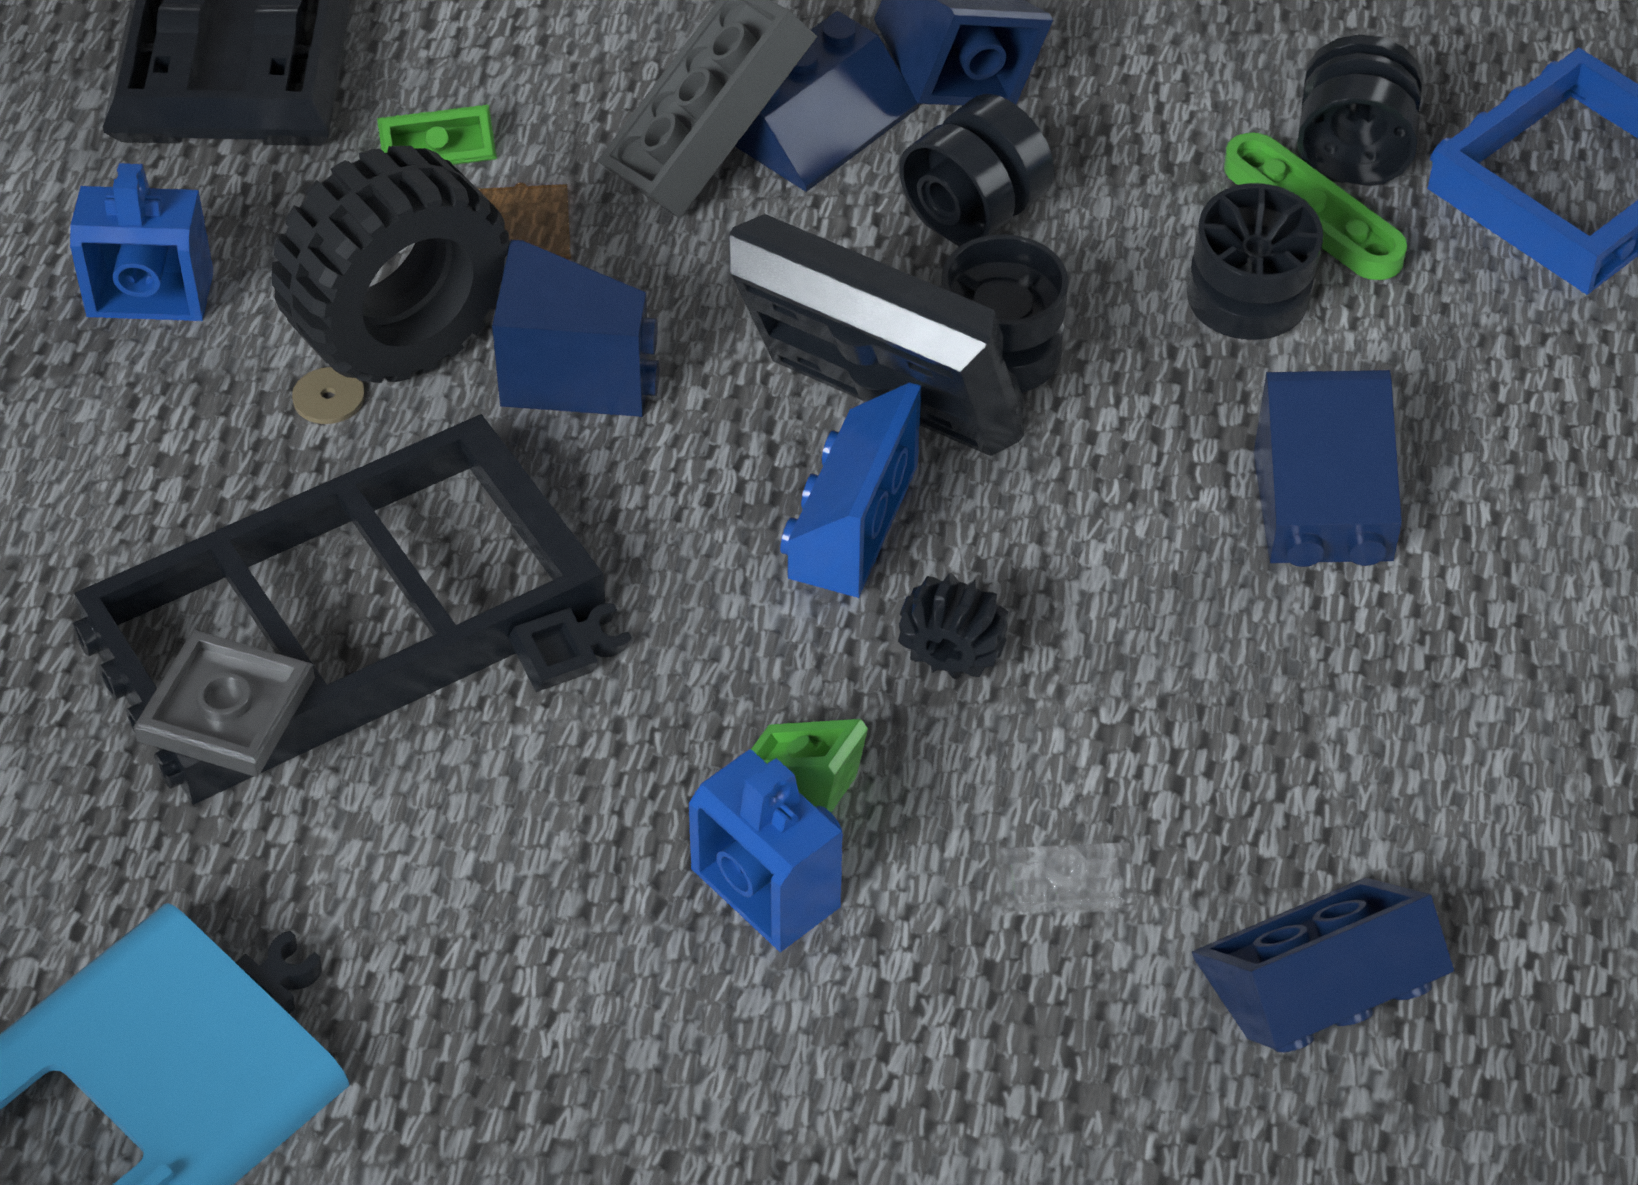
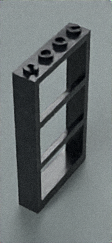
(354, 497)

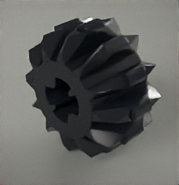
(953, 626)

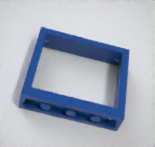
(1512, 214)

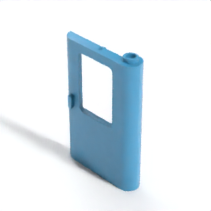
(176, 1054)

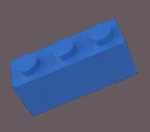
(855, 493)

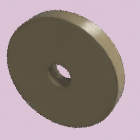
(314, 408)

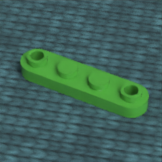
(1349, 228)

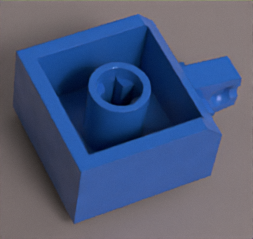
(141, 250)
(766, 848)

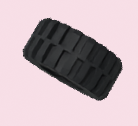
(354, 228)

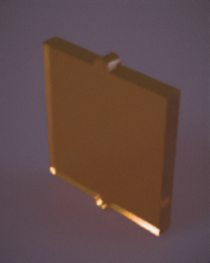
(535, 215)

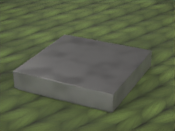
(224, 703)

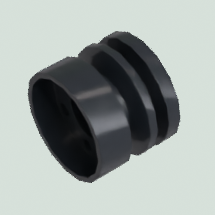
(1360, 110)

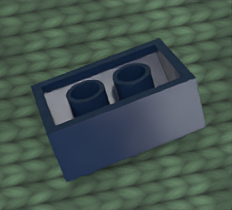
(829, 104)
(1327, 962)

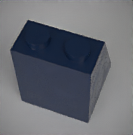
(963, 46)
(571, 337)
(1328, 467)

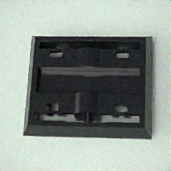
(226, 71)
(876, 331)

